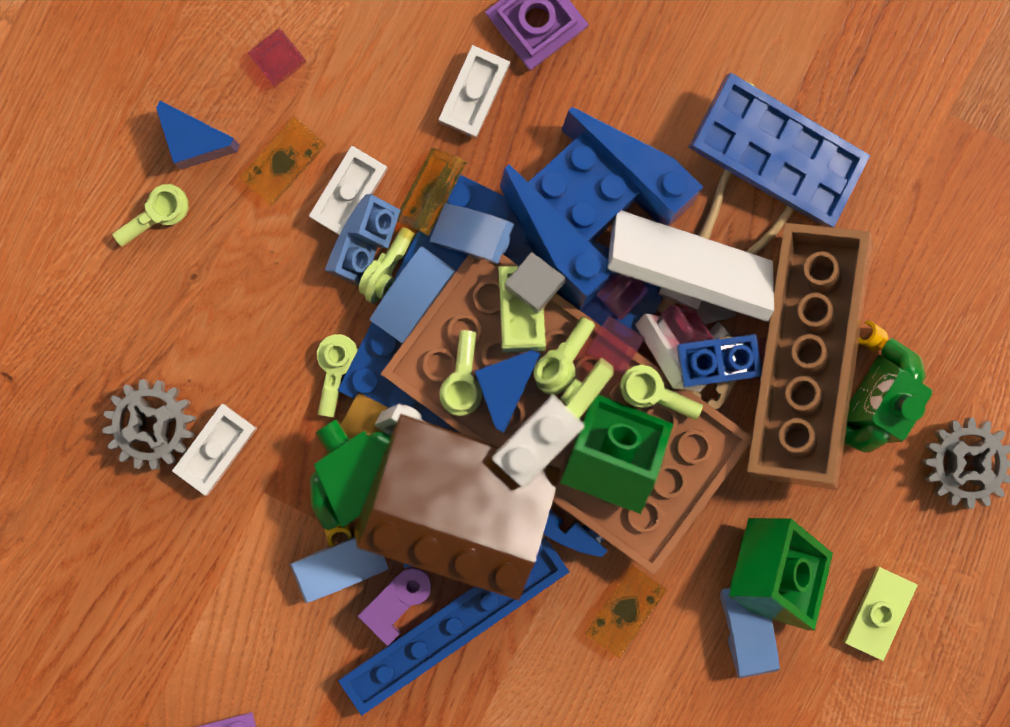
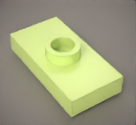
(520, 325)
(580, 395)
(880, 613)

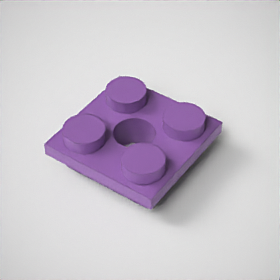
(532, 43)

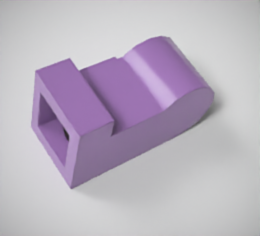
(407, 589)

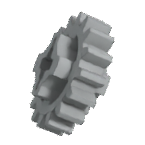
(133, 432)
(955, 475)

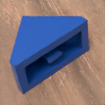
(191, 139)
(504, 385)

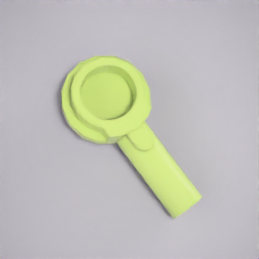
(165, 205)
(378, 276)
(335, 358)
(556, 369)
(643, 387)
(461, 392)

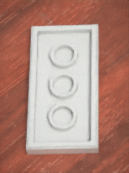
(691, 265)

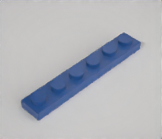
(443, 635)

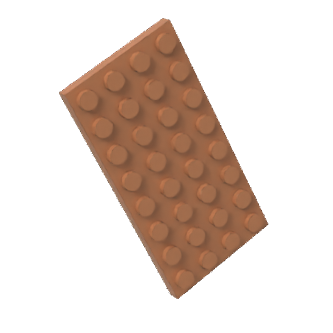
(697, 451)

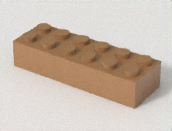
(810, 356)

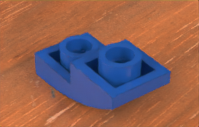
(719, 360)
(575, 537)

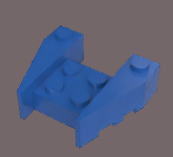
(584, 191)

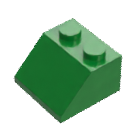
(617, 454)
(781, 572)

